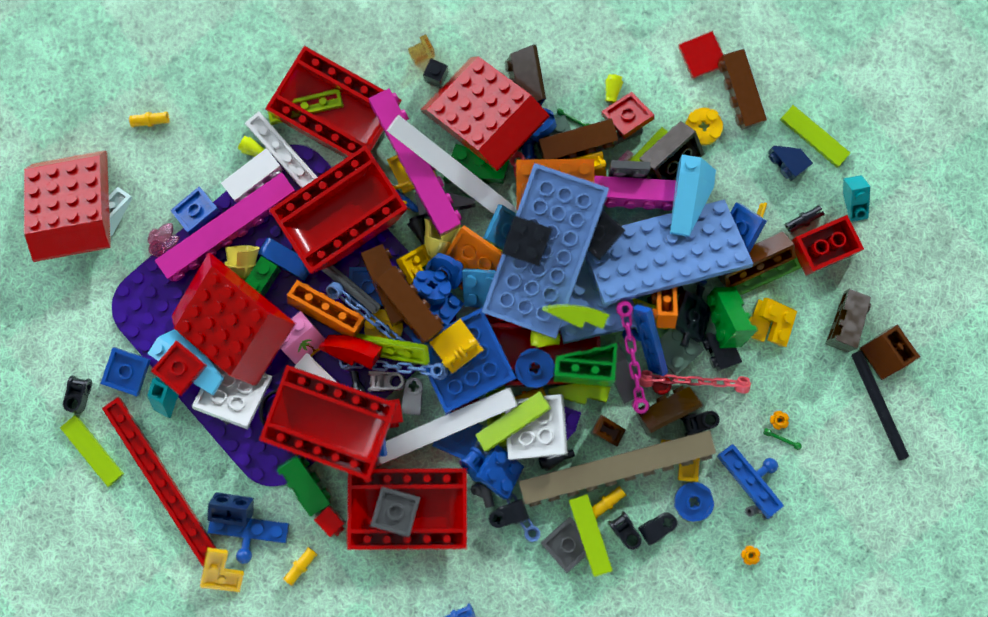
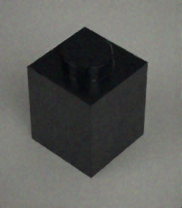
(435, 73)

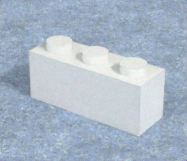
(252, 176)

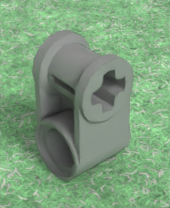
(382, 381)
(412, 400)

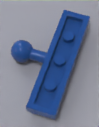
(649, 339)
(751, 480)
(255, 529)

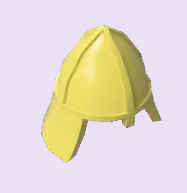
(433, 242)
(241, 259)

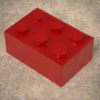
(827, 245)

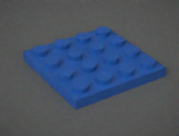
(478, 376)

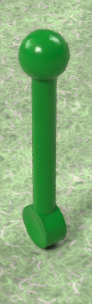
(560, 111)
(768, 432)

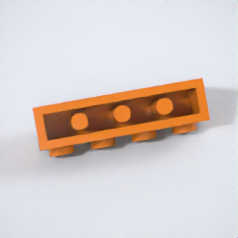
(665, 308)
(325, 309)

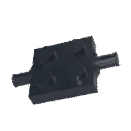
(692, 316)

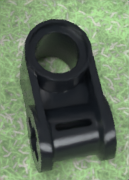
(77, 393)
(698, 422)
(510, 514)
(624, 530)
(655, 530)

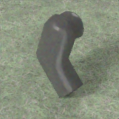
(483, 492)
(753, 510)

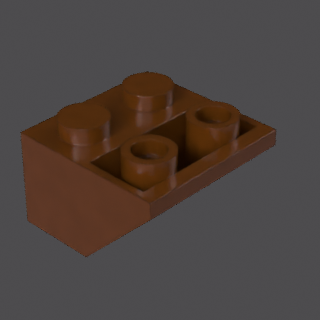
(889, 352)

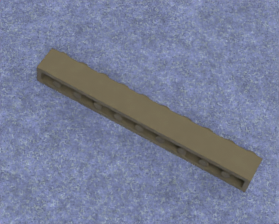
(617, 467)

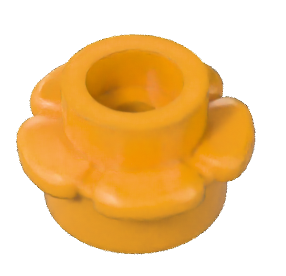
(784, 420)
(750, 550)

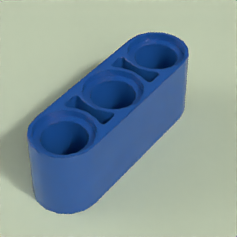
(284, 258)

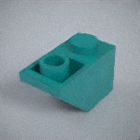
(856, 197)
(162, 397)

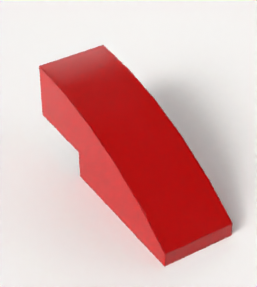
(352, 349)

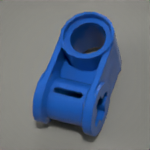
(473, 462)

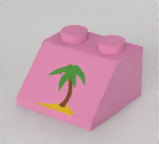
(302, 339)

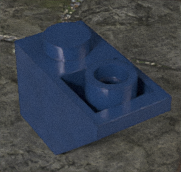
(790, 160)

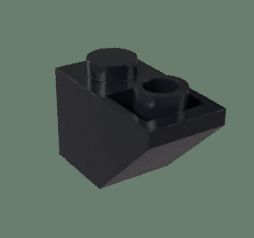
(720, 357)

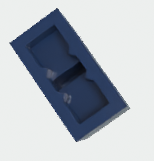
(230, 509)

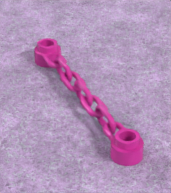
(637, 400)

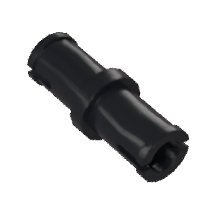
(804, 219)

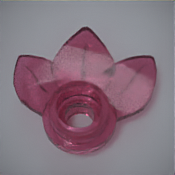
(162, 240)

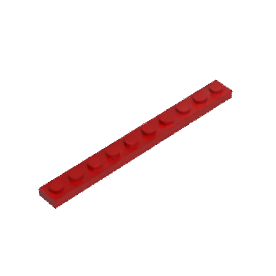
(159, 478)

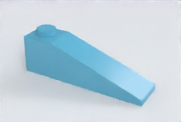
(692, 189)
(209, 379)

